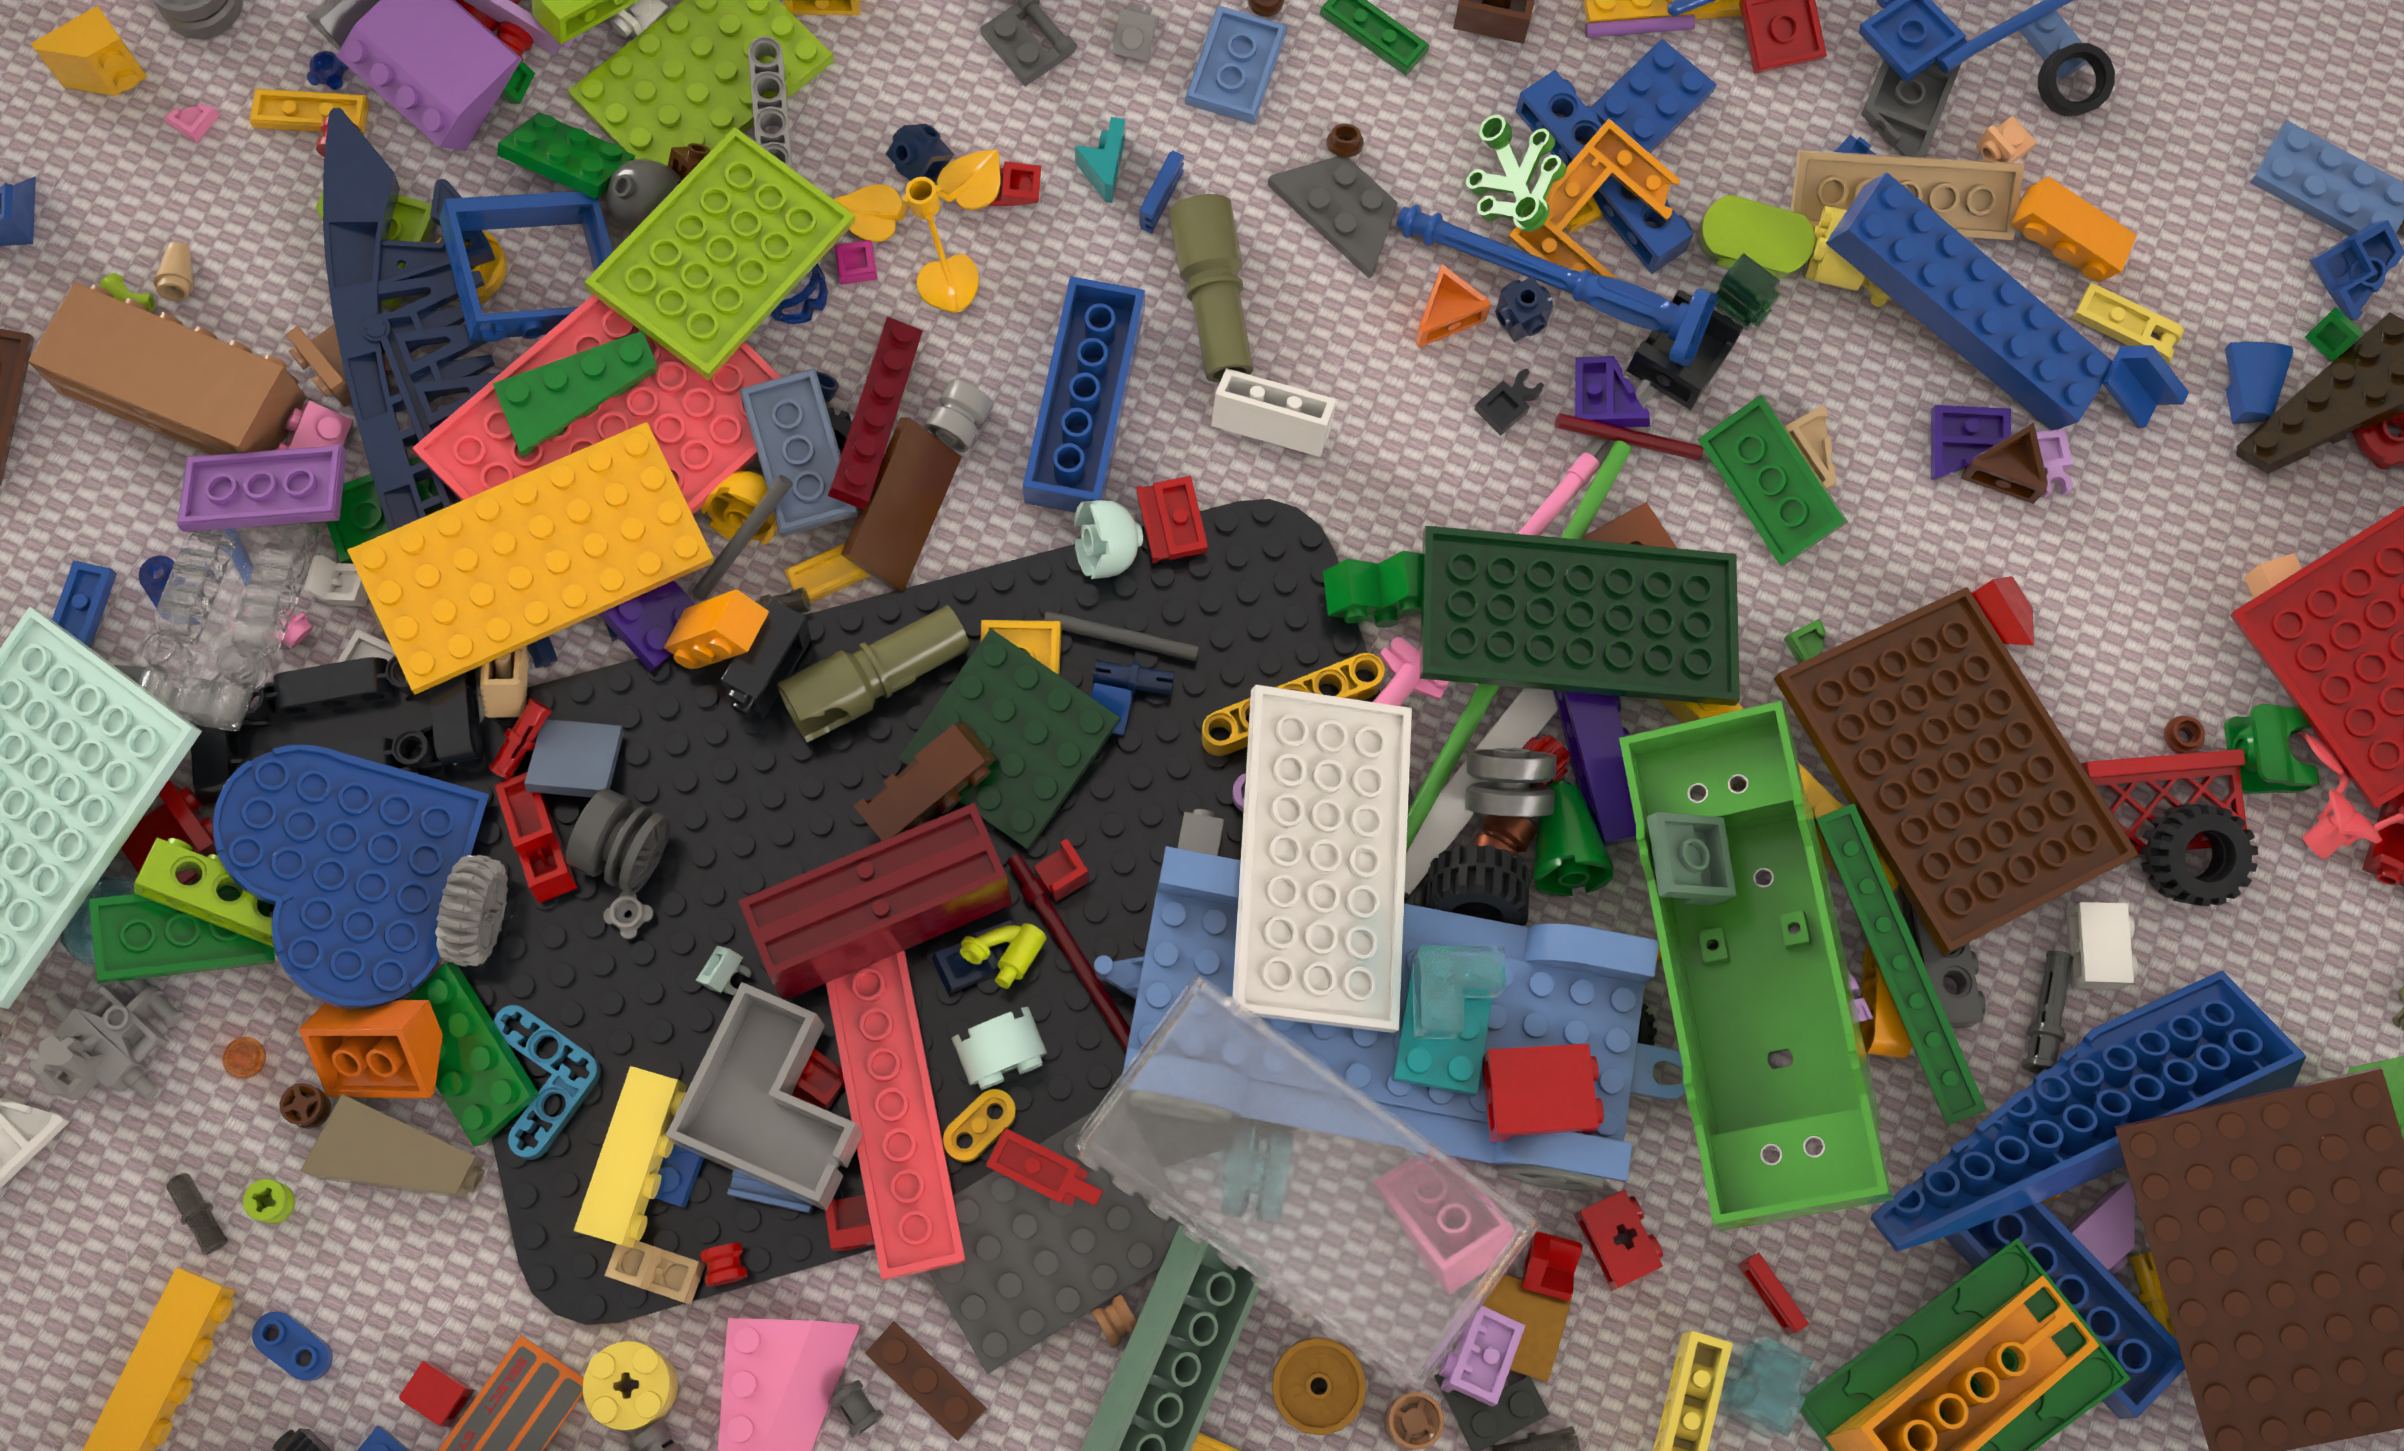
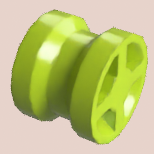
(277, 1205)

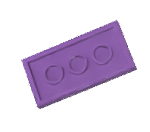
(262, 488)

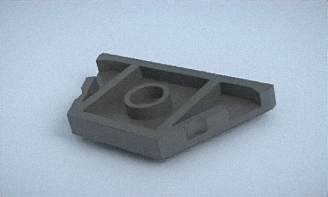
(1908, 110)
(1341, 206)

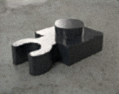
(1507, 404)

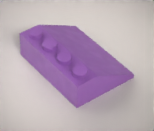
(431, 65)

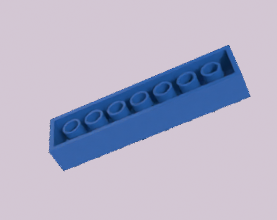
(1970, 302)

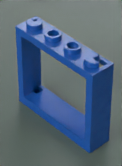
(516, 212)

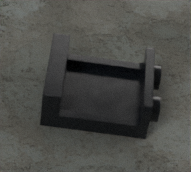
(1681, 382)

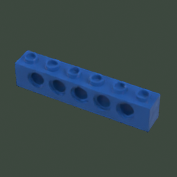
(1651, 245)

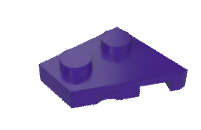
(1606, 394)
(1964, 433)

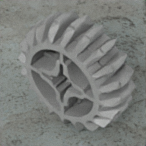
(471, 910)

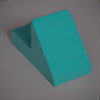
(1103, 163)

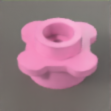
(297, 630)

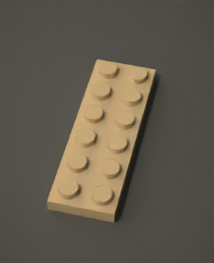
(1968, 194)

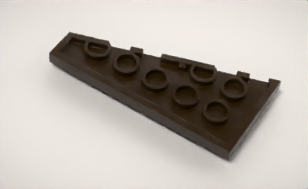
(2351, 393)

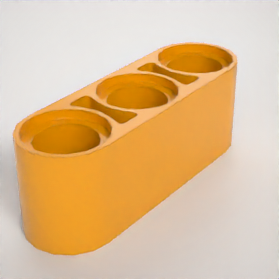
(1885, 1032)

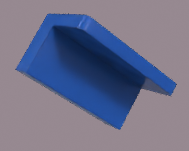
(2141, 381)

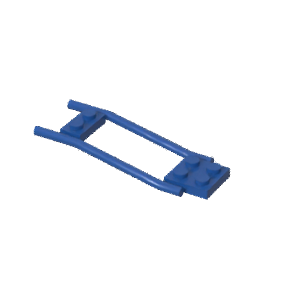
(1918, 34)

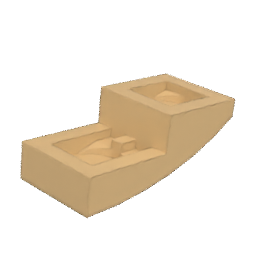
(656, 1270)

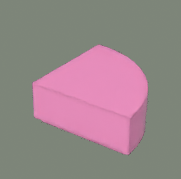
(192, 121)

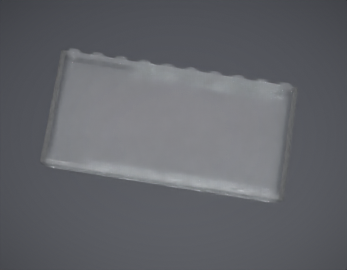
(1305, 1183)

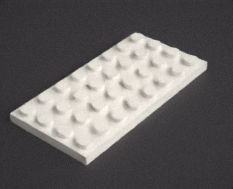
(1323, 860)

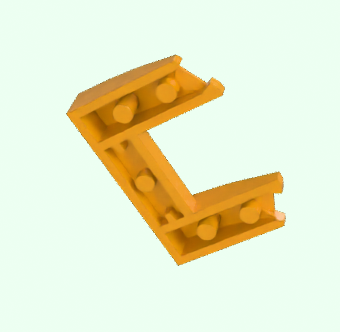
(1605, 155)

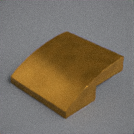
(1544, 1324)

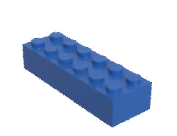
(1084, 394)
(2109, 1309)

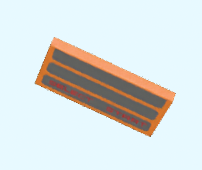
(518, 1404)

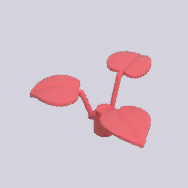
(2335, 830)

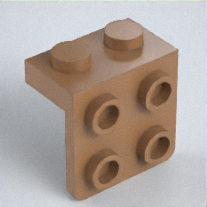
(325, 359)

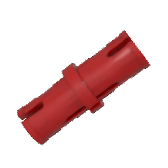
(520, 739)

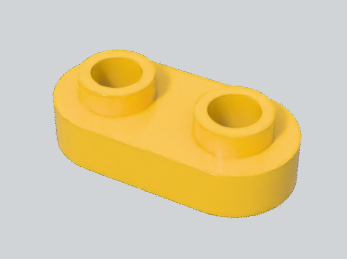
(978, 1125)

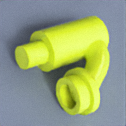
(1023, 948)

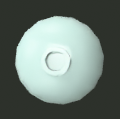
(1107, 538)

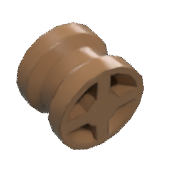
(1115, 1320)

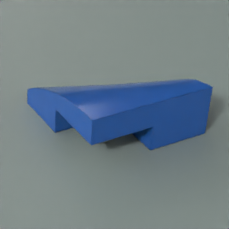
(2358, 266)
(2256, 379)

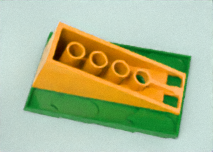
(1972, 1370)

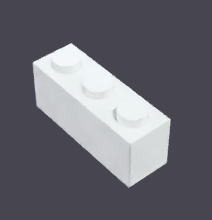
(1273, 412)

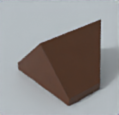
(2011, 467)

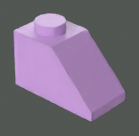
(2109, 1227)

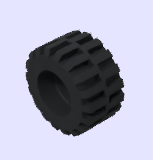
(2229, 860)
(1480, 884)

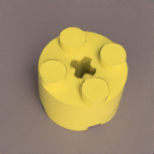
(1826, 264)
(612, 1369)

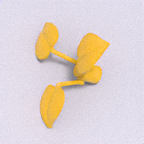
(971, 181)

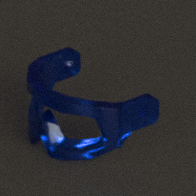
(809, 303)

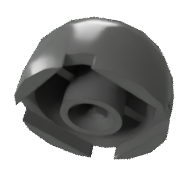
(638, 189)

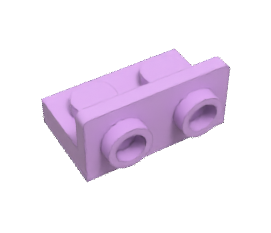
(1482, 1356)

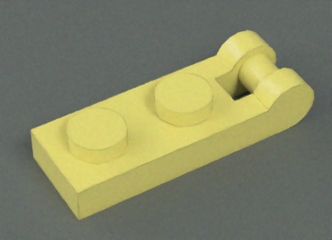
(2127, 321)

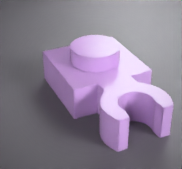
(2056, 458)

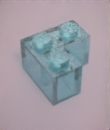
(1448, 976)
(1768, 1388)

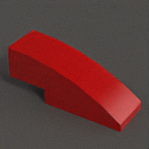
(535, 839)

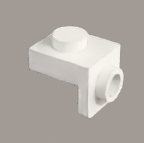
(335, 583)

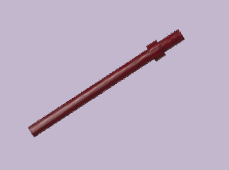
(1036, 893)

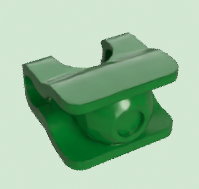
(2266, 750)

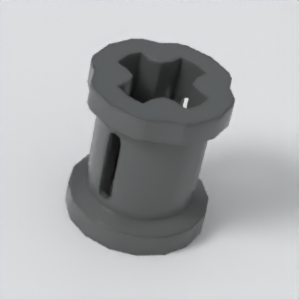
(855, 1408)

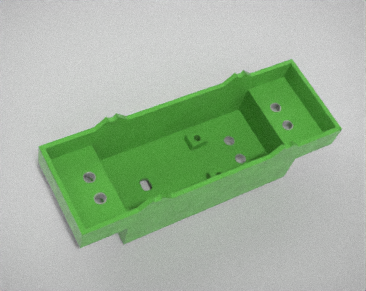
(1762, 983)

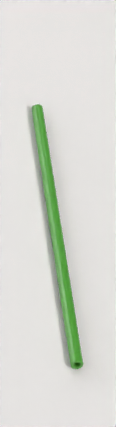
(1485, 693)

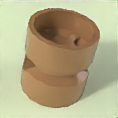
(1414, 1421)

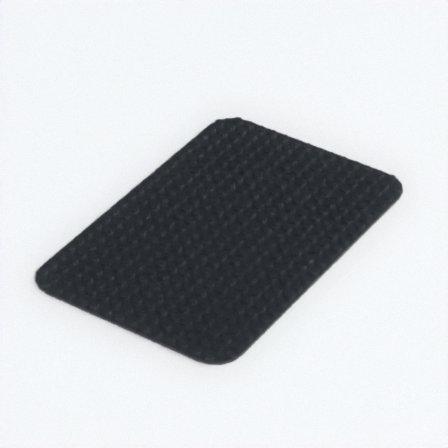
(766, 806)

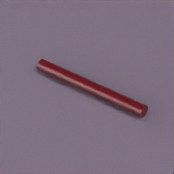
(1629, 436)

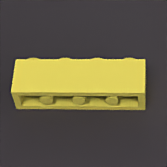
(631, 1158)

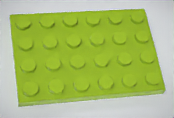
(692, 75)
(720, 253)

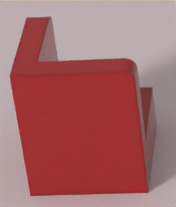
(1062, 871)
(849, 1224)
(1551, 1265)
(436, 1394)

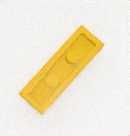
(304, 109)

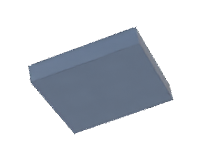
(573, 758)

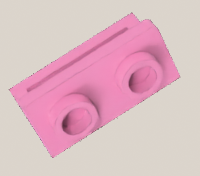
(315, 427)

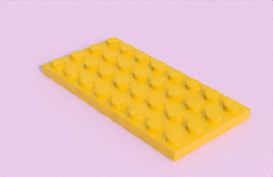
(530, 557)

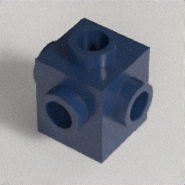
(919, 152)
(1523, 308)

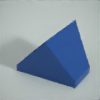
(17, 213)

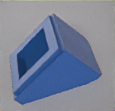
(1115, 700)

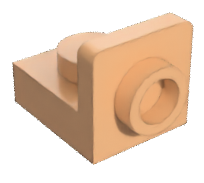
(2005, 142)

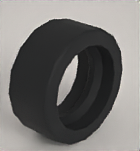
(2103, 71)

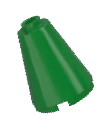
(1569, 847)

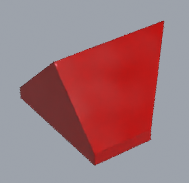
(2007, 610)

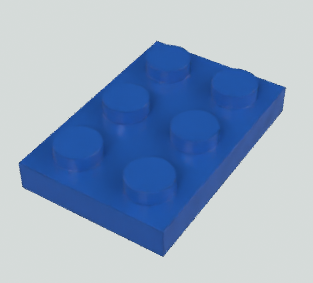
(1655, 96)

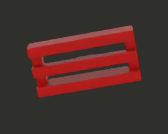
(1773, 1294)

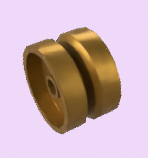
(1329, 1409)

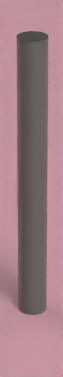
(742, 537)
(1124, 636)

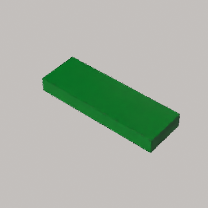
(1376, 32)

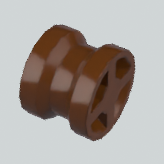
(297, 1101)

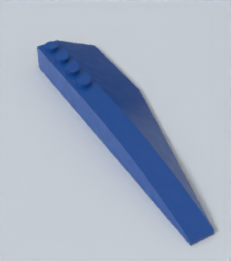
(2060, 1131)

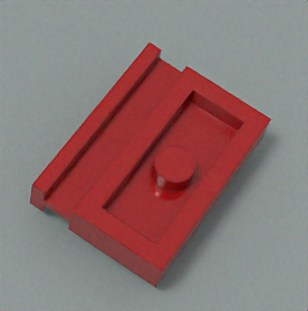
(1172, 519)

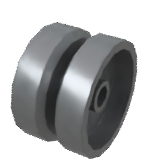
(199, 17)
(1511, 780)

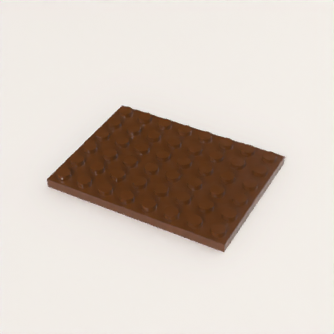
(1955, 769)
(2281, 1258)

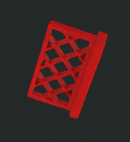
(2169, 769)

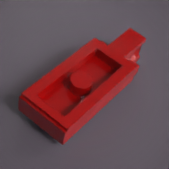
(1041, 1169)

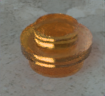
(244, 1057)

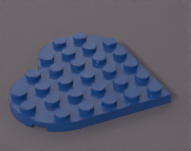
(349, 863)

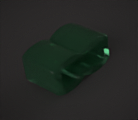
(1747, 293)

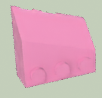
(780, 1381)

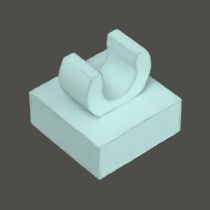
(719, 970)

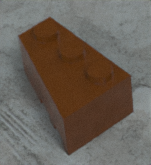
(928, 783)

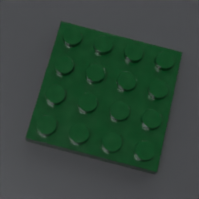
(1033, 726)

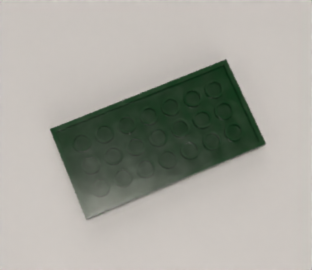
(1579, 616)

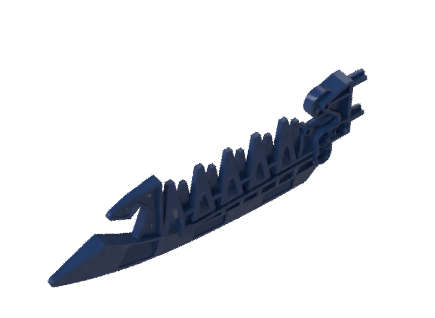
(361, 273)

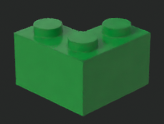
(1375, 590)

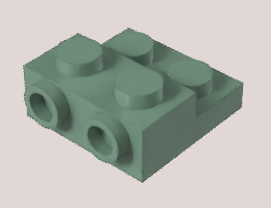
(1691, 858)

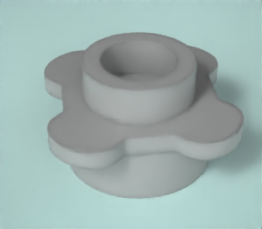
(617, 910)

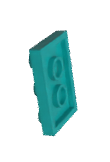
(1443, 1063)

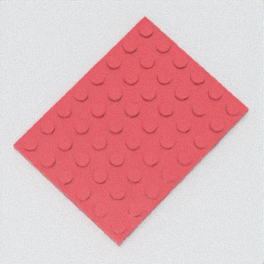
(693, 419)

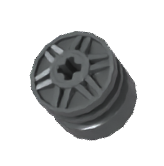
(618, 840)

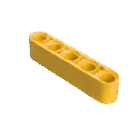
(1339, 674)

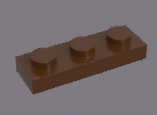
(926, 1381)

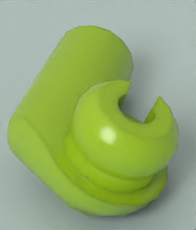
(113, 284)

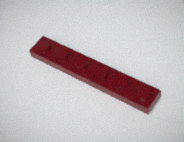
(875, 414)

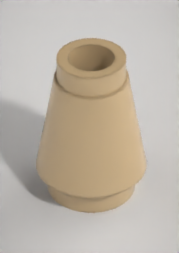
(174, 273)

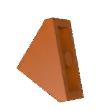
(1451, 308)

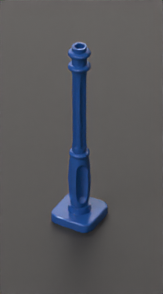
(1609, 295)

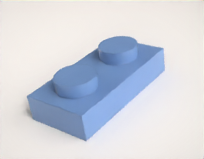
(2051, 35)

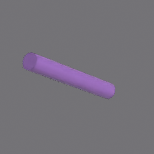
(1639, 26)

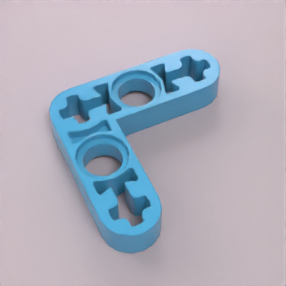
(558, 1083)

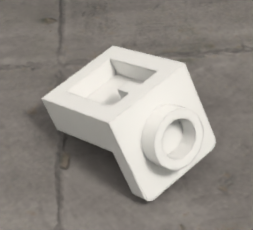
(638, 17)

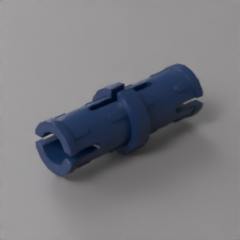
(1133, 677)

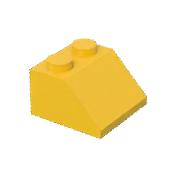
(89, 55)

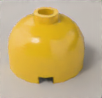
(733, 503)

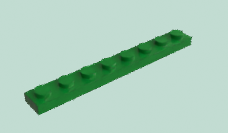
(1900, 964)

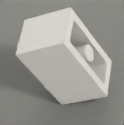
(2101, 946)

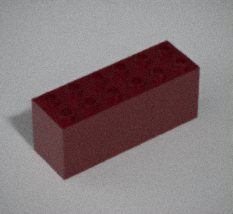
(877, 902)

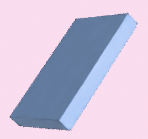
(1236, 64)

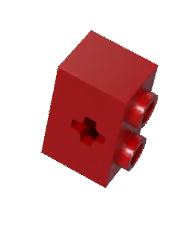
(1619, 1262)

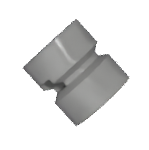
(960, 411)

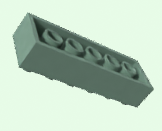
(1175, 1353)

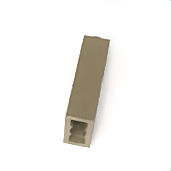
(386, 1153)

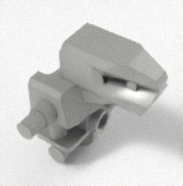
(103, 1042)

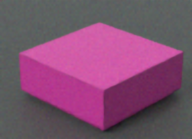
(855, 262)

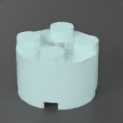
(1000, 1047)

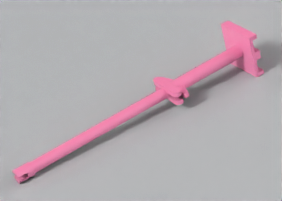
(1405, 659)

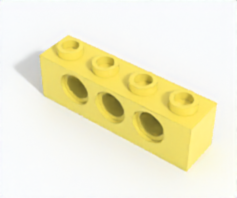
(1693, 1393)

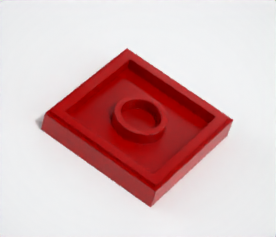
(1782, 32)

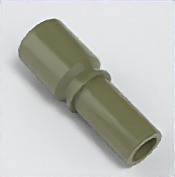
(1210, 262)
(849, 683)

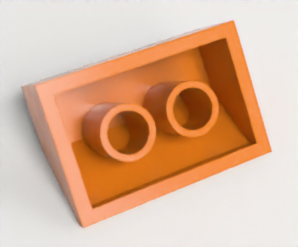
(375, 1050)

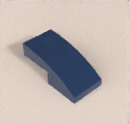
(960, 973)

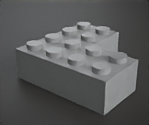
(743, 1104)

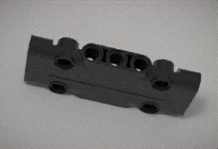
(348, 708)

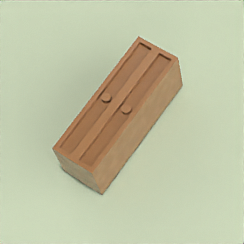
(165, 374)

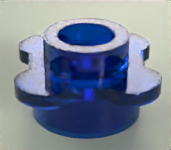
(320, 64)

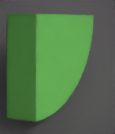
(1806, 641)

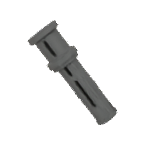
(2047, 1031)

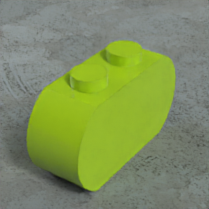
(1767, 234)

